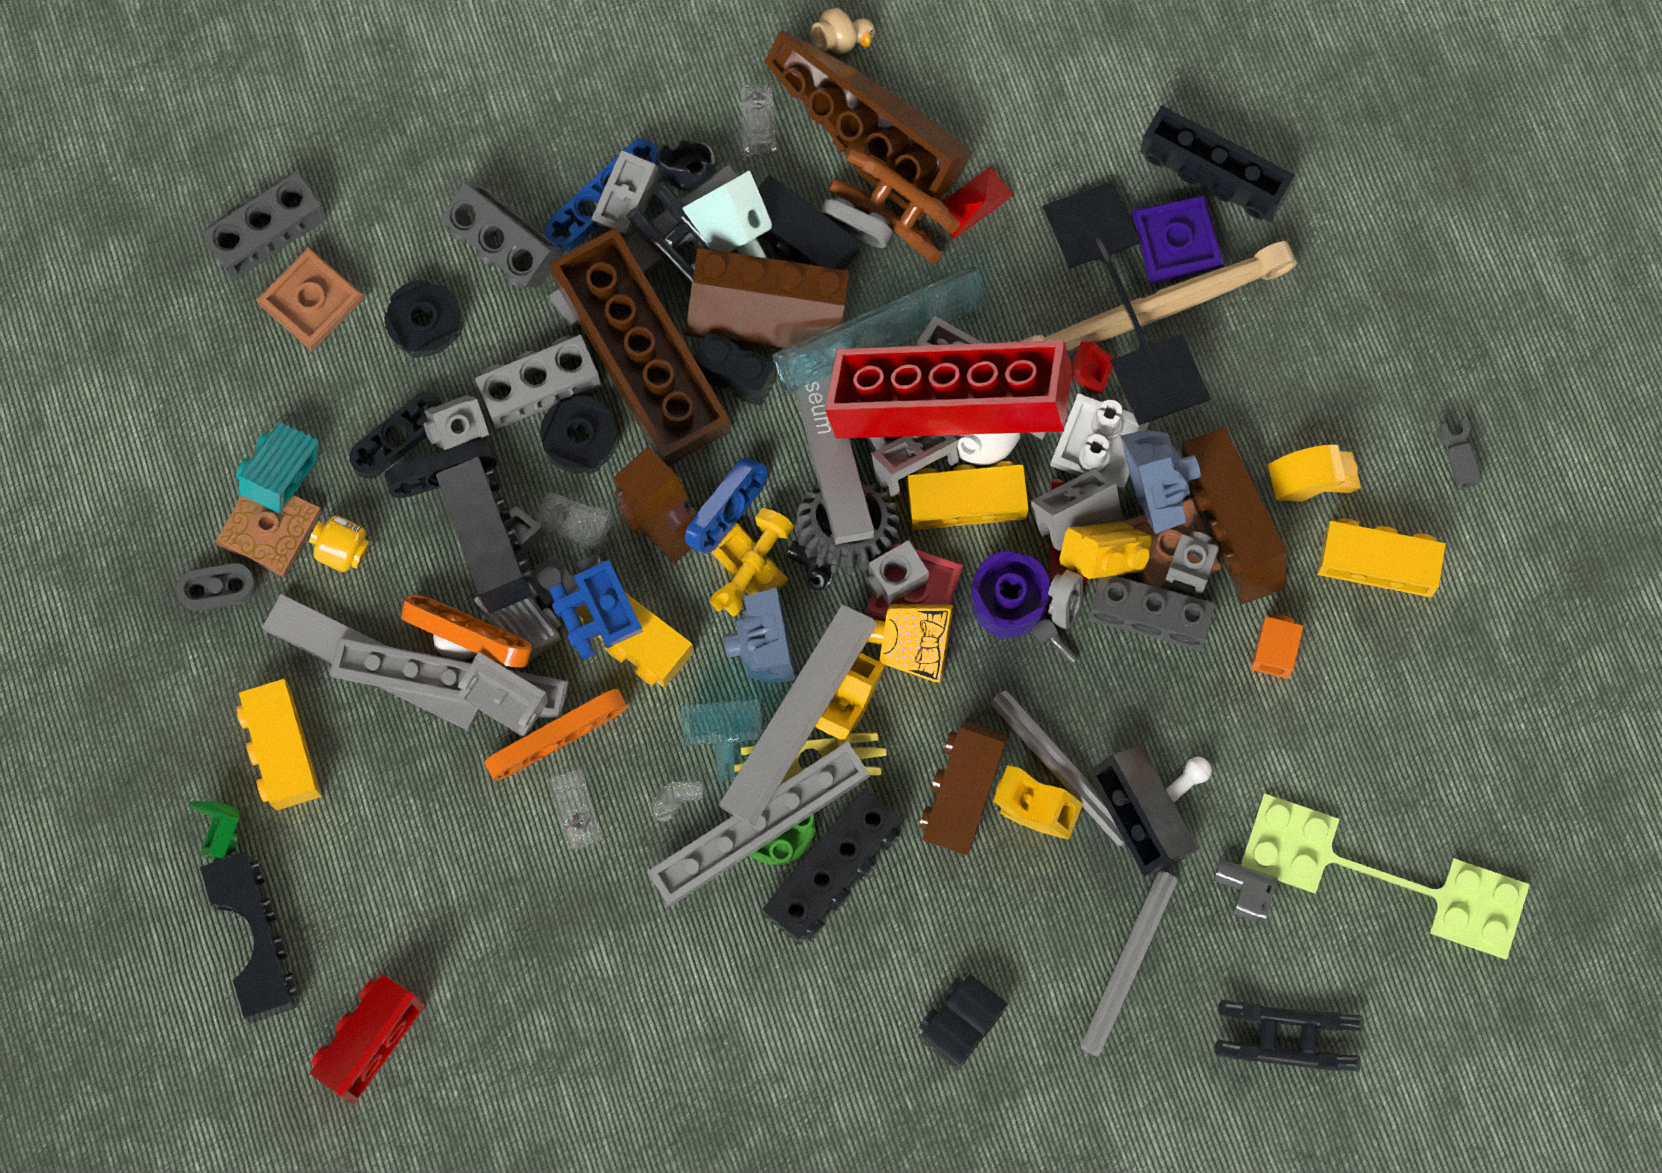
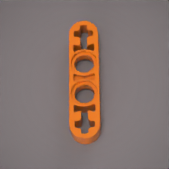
(466, 631)
(555, 734)

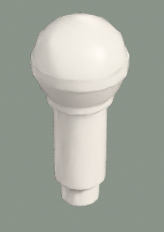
(1195, 772)

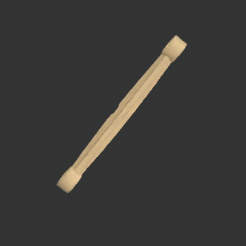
(1266, 263)

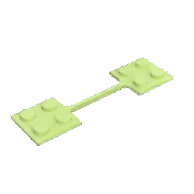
(1472, 906)

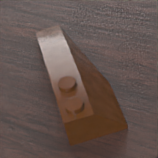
(869, 118)

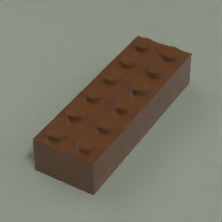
(640, 347)

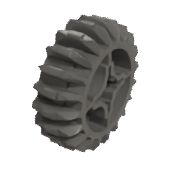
(851, 553)

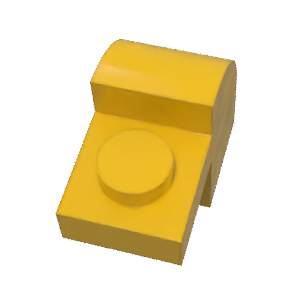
(1313, 472)
(851, 698)
(1036, 804)

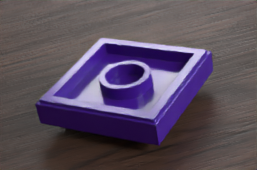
(1177, 239)

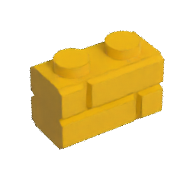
(1105, 549)

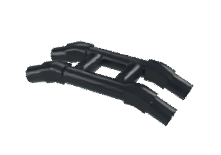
(666, 245)
(1309, 1023)

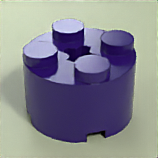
(1017, 574)

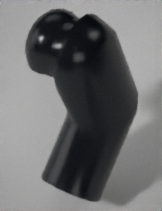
(817, 577)

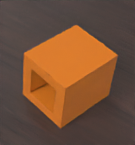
(1277, 646)

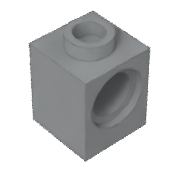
(901, 557)

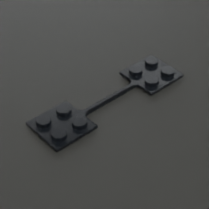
(1156, 376)

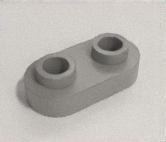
(868, 228)
(1067, 598)

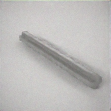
(1056, 762)
(1129, 963)

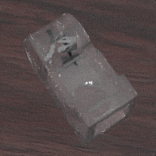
(758, 120)
(575, 521)
(576, 809)

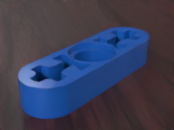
(714, 523)

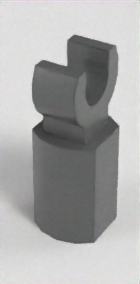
(1461, 455)

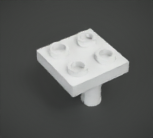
(1094, 440)

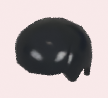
(688, 164)

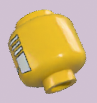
(339, 543)

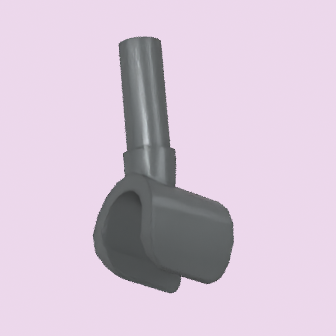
(1046, 630)

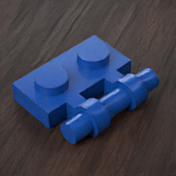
(606, 603)

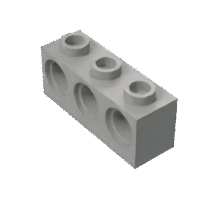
(528, 398)

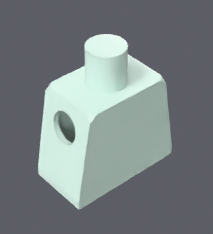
(731, 217)

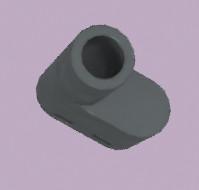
(1252, 889)

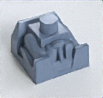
(1159, 477)
(763, 639)

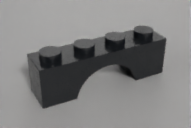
(263, 985)

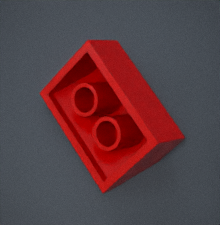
(366, 1038)

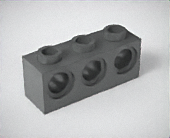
(518, 235)
(261, 243)
(1151, 612)

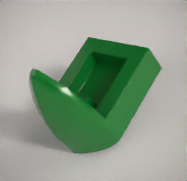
(221, 835)

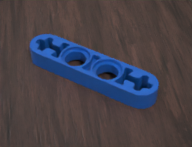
(591, 191)

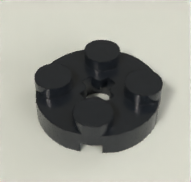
(419, 339)
(570, 415)

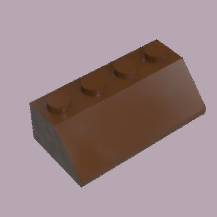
(763, 299)

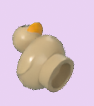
(839, 34)

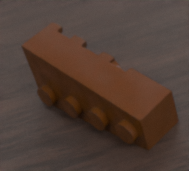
(1237, 517)

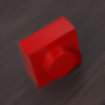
(1091, 367)

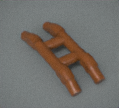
(874, 203)

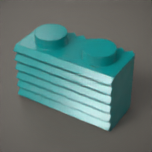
(278, 466)

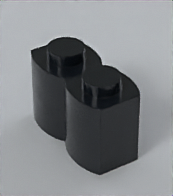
(743, 371)
(962, 1021)

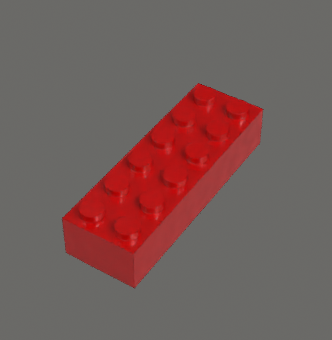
(949, 390)

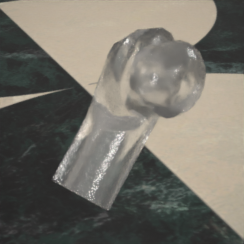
(672, 797)

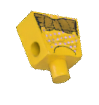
(915, 638)

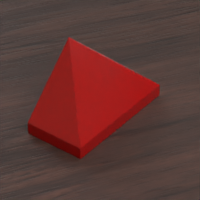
(977, 200)

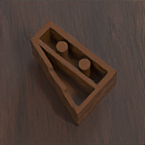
(653, 502)
(963, 787)

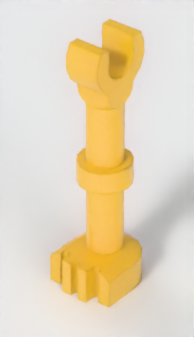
(773, 527)

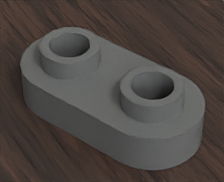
(217, 586)

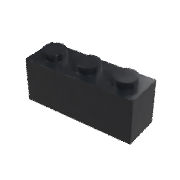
(803, 231)
(1142, 810)

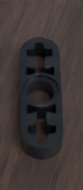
(369, 446)
(420, 473)

